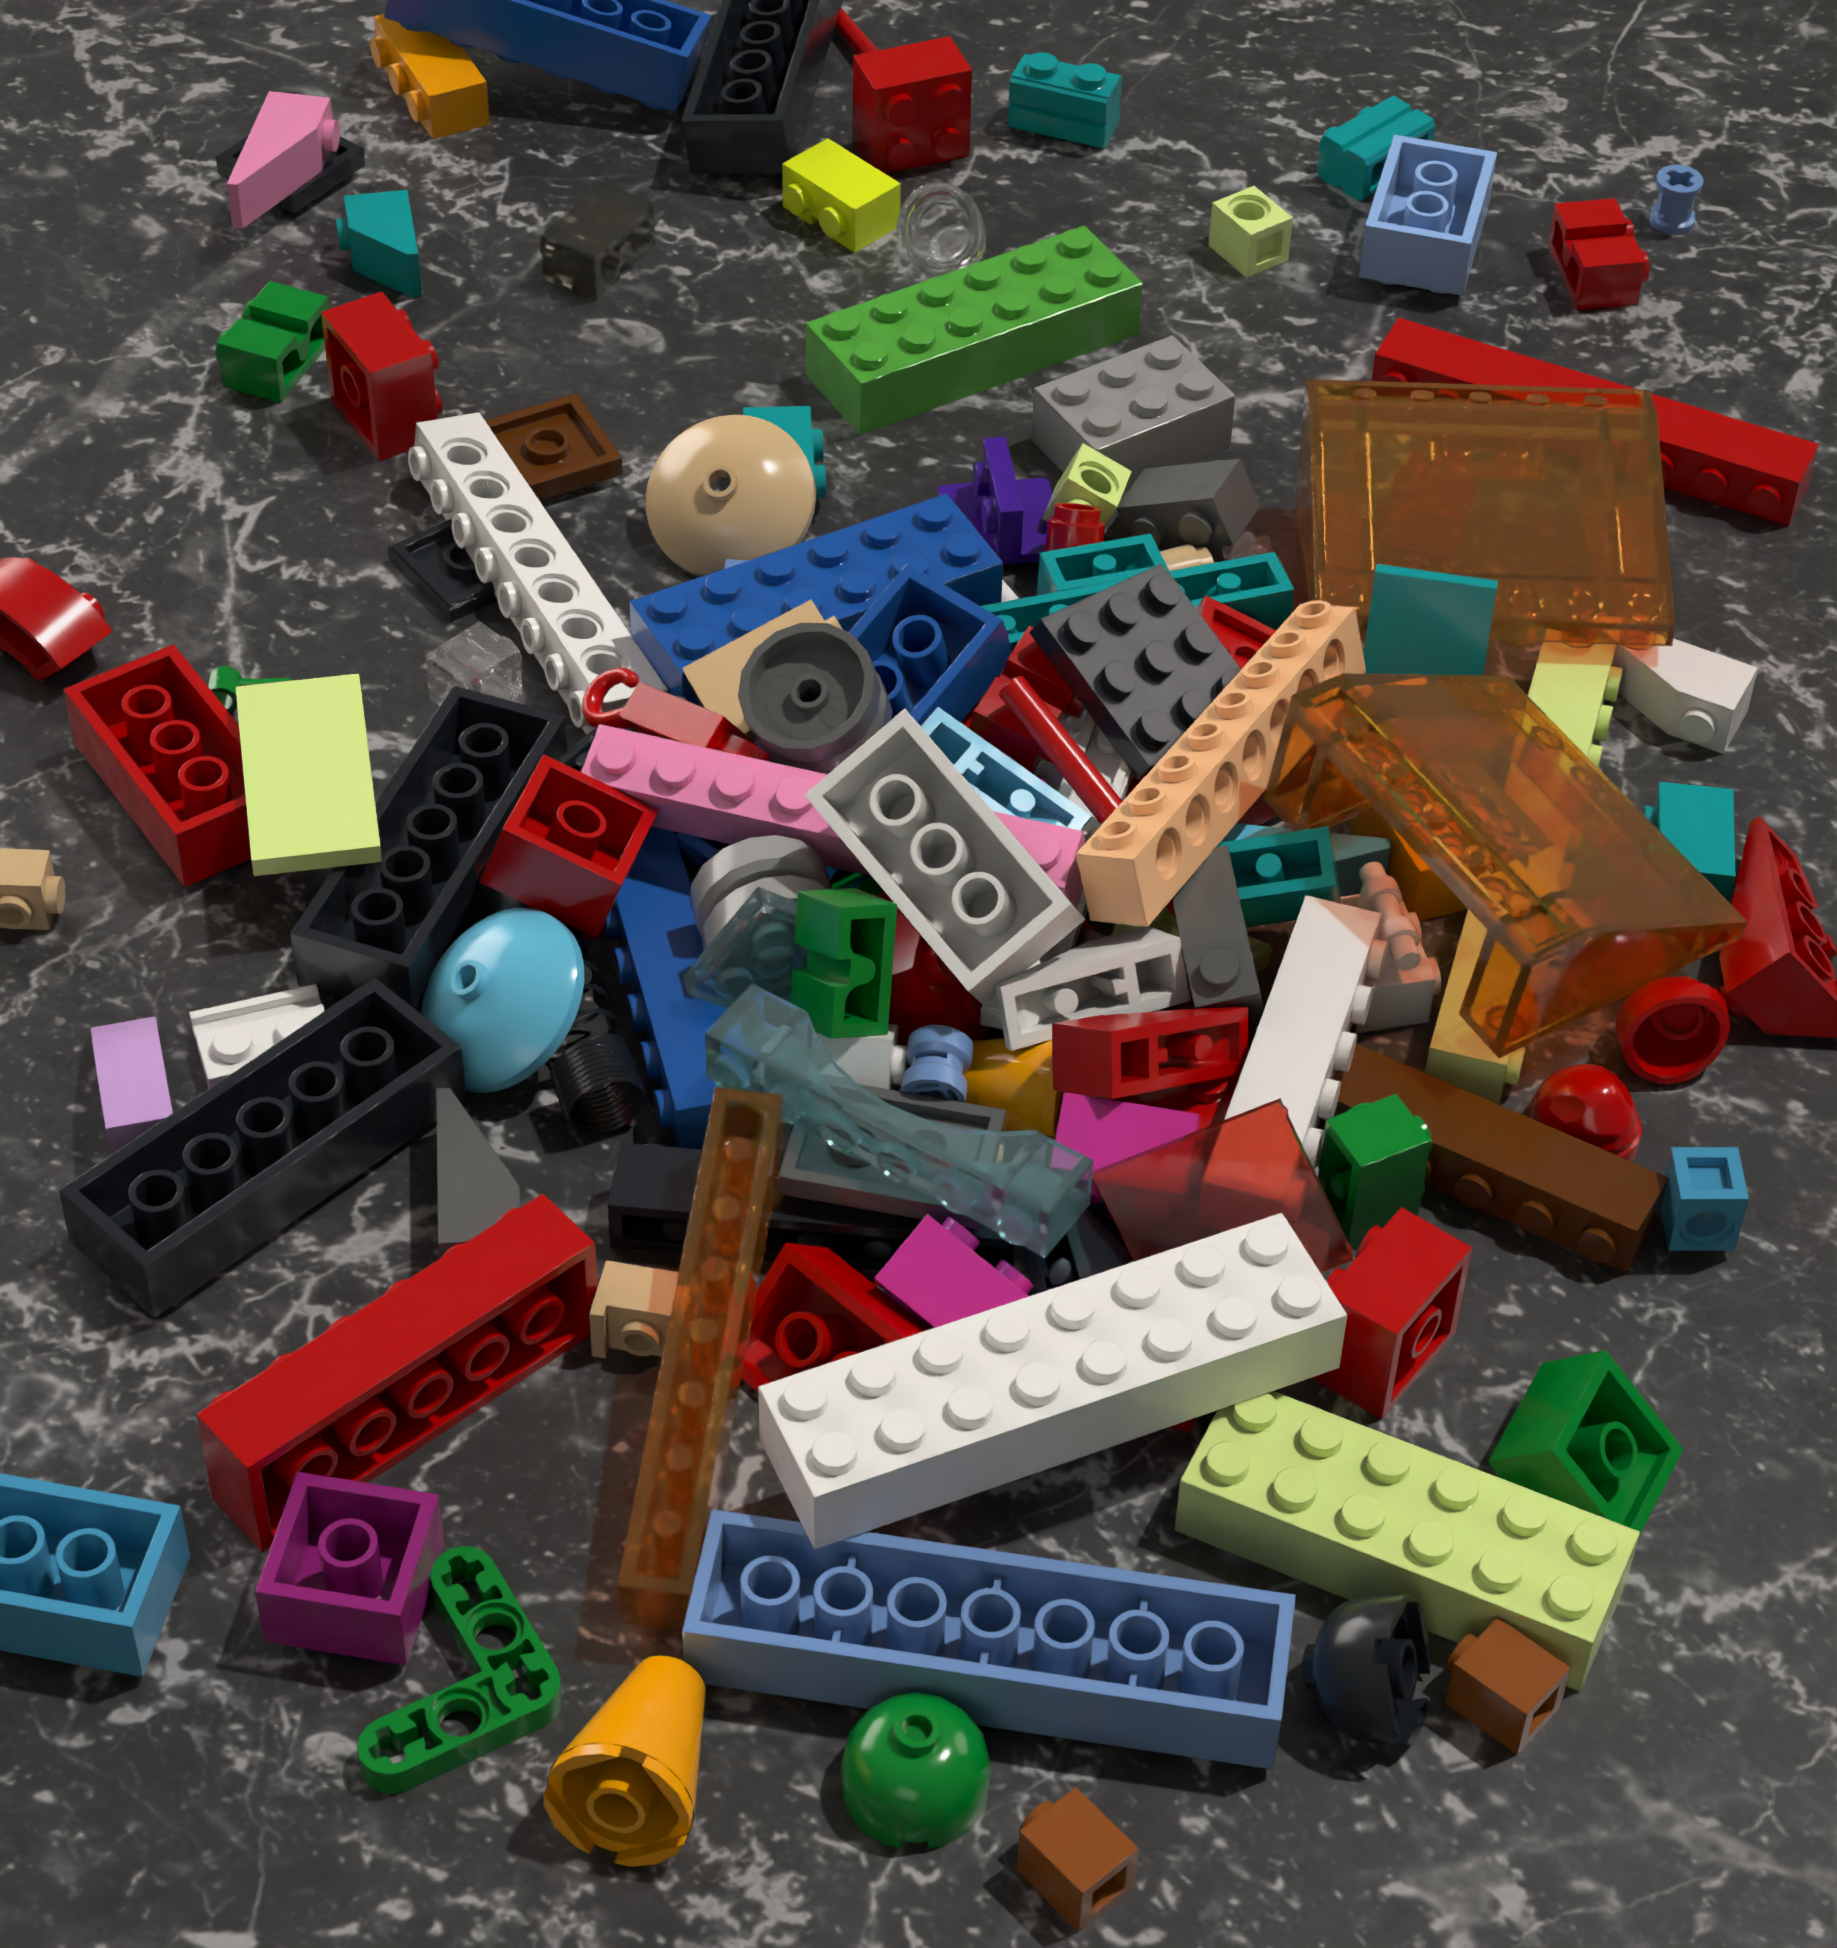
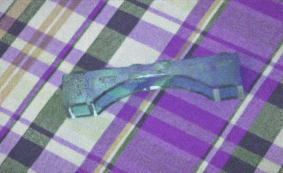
(1005, 1180)

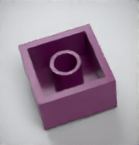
(350, 1568)

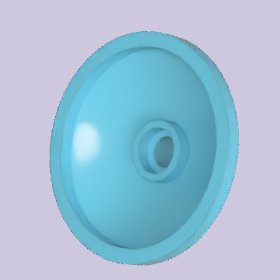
(507, 995)

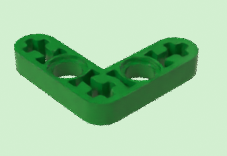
(487, 1693)

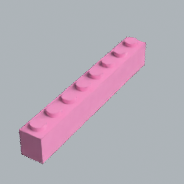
(745, 797)

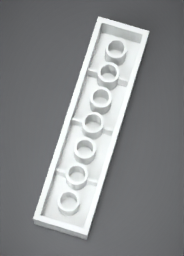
(1048, 1379)

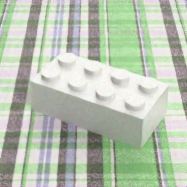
(944, 857)

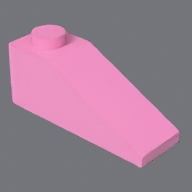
(281, 153)

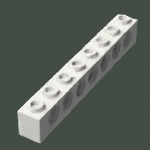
(527, 560)

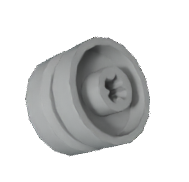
(734, 873)

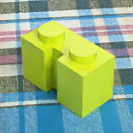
(842, 193)

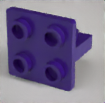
(1003, 507)

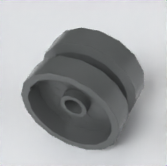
(812, 696)

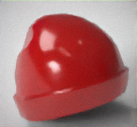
(1672, 1029)
(1591, 1107)

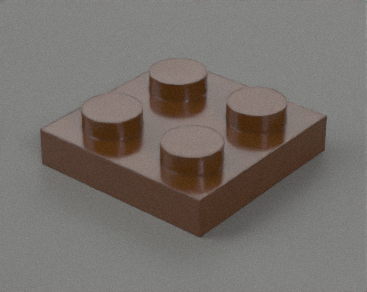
(557, 446)

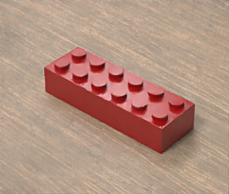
(403, 1366)

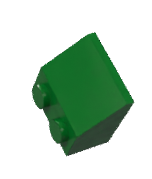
(1588, 1441)

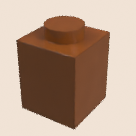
(1505, 1684)
(1076, 1858)

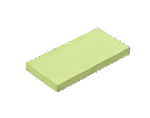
(307, 775)

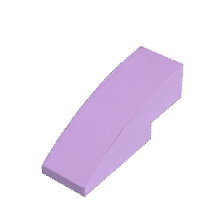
(130, 1079)

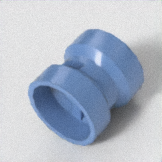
(937, 1063)

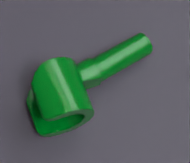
(226, 679)

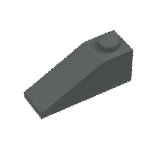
(1217, 939)
(470, 1175)

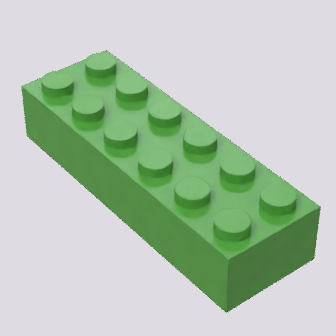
(972, 329)

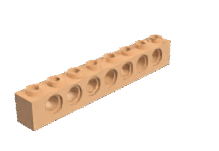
(1212, 770)

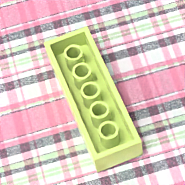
(1396, 1519)

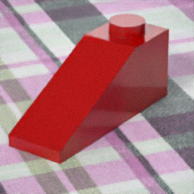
(1148, 1050)

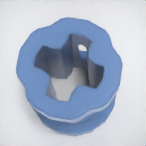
(1676, 199)

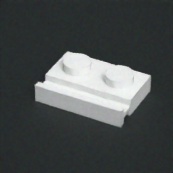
(244, 1029)

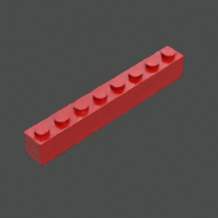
(1699, 449)

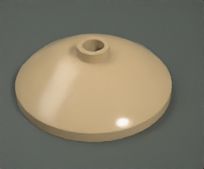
(758, 513)

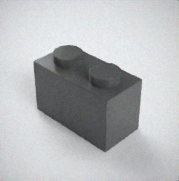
(1190, 504)

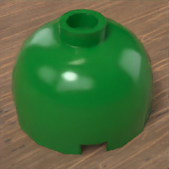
(915, 1771)

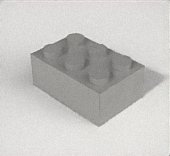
(1136, 409)

